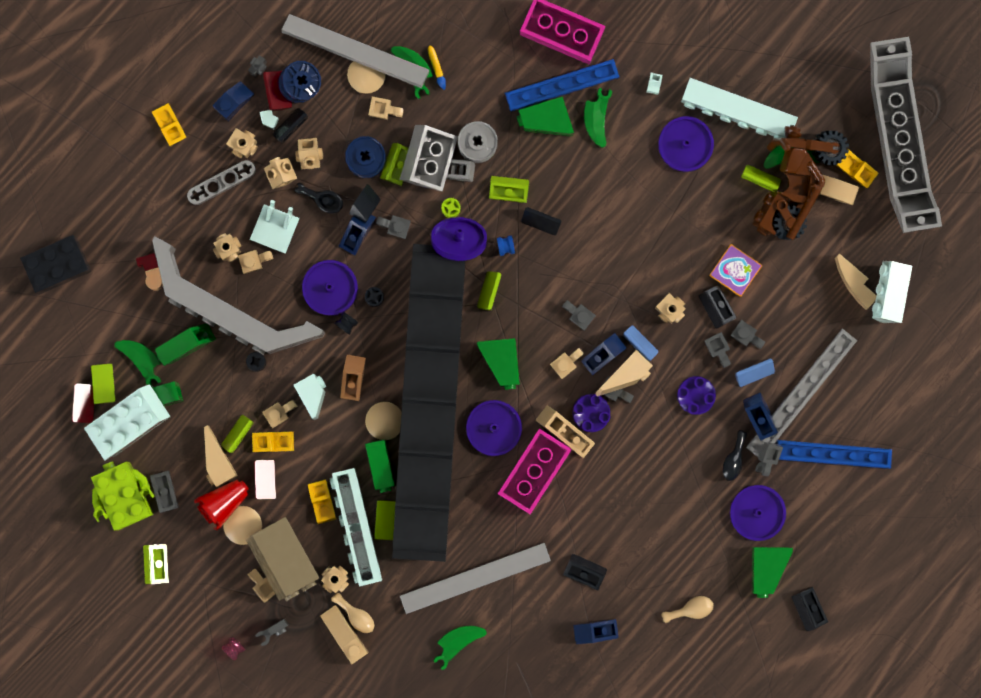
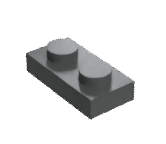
(164, 491)

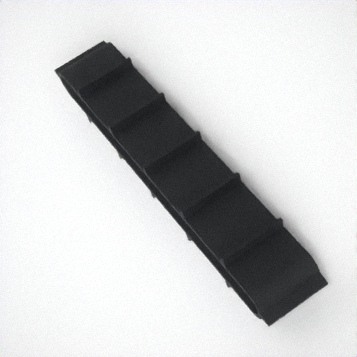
(428, 406)

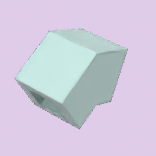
(654, 83)
(269, 119)

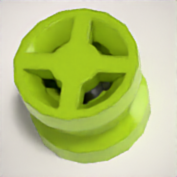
(447, 207)

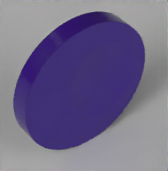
(686, 144)
(458, 238)
(330, 287)
(494, 428)
(758, 512)

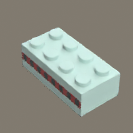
(127, 422)

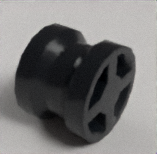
(372, 294)
(346, 323)
(257, 364)

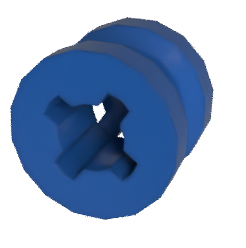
(505, 245)

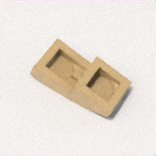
(839, 190)

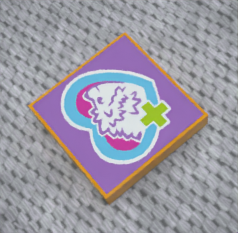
(735, 270)

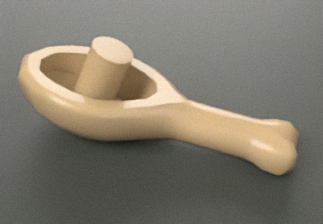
(695, 608)
(358, 618)

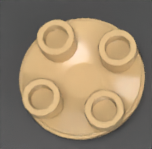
(364, 78)
(384, 420)
(242, 525)

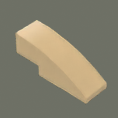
(855, 281)

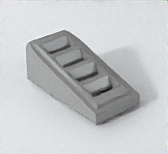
(461, 177)

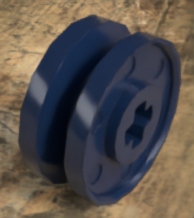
(289, 80)
(366, 168)

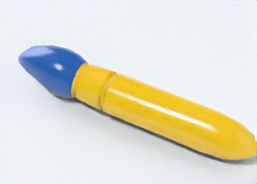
(437, 68)

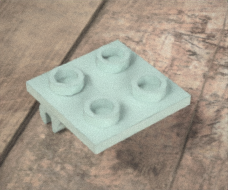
(274, 228)

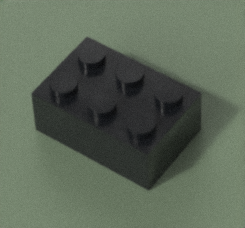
(55, 264)

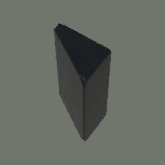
(290, 125)
(365, 204)
(541, 221)
(717, 306)
(585, 571)
(809, 609)

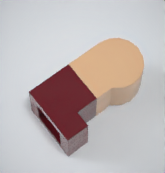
(152, 271)

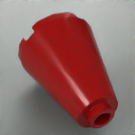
(222, 502)

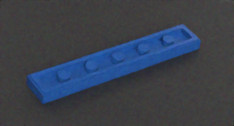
(562, 85)
(835, 454)

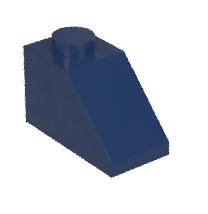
(233, 101)
(356, 234)
(603, 354)
(760, 416)
(595, 631)

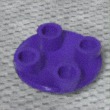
(696, 395)
(591, 413)

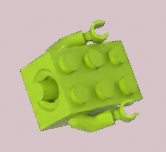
(122, 495)

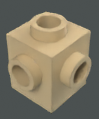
(239, 137)
(309, 153)
(280, 172)
(233, 251)
(663, 309)
(342, 576)

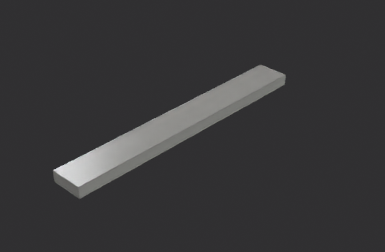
(355, 51)
(806, 387)
(475, 578)

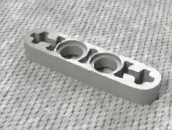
(220, 180)

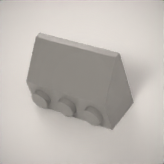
(428, 157)

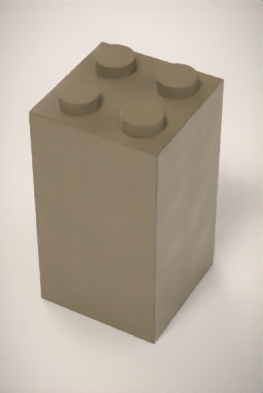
(283, 559)

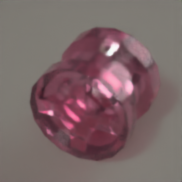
(233, 648)

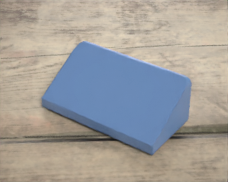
(640, 343)
(755, 372)

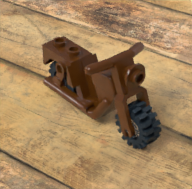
(803, 178)

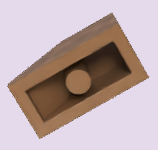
(352, 377)

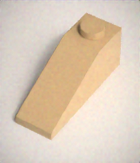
(628, 374)
(565, 431)
(217, 463)
(344, 634)

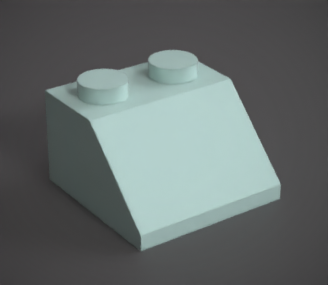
(311, 394)

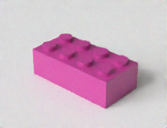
(562, 30)
(534, 471)

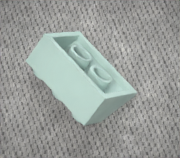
(891, 292)

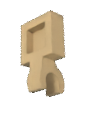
(382, 108)
(252, 261)
(564, 365)
(277, 414)
(262, 587)

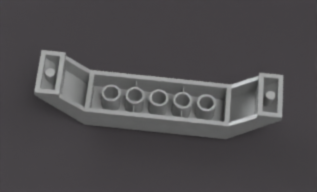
(901, 135)
(222, 314)

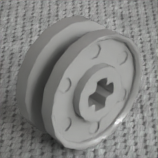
(473, 131)

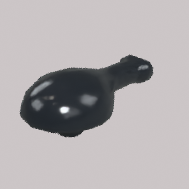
(326, 200)
(733, 462)

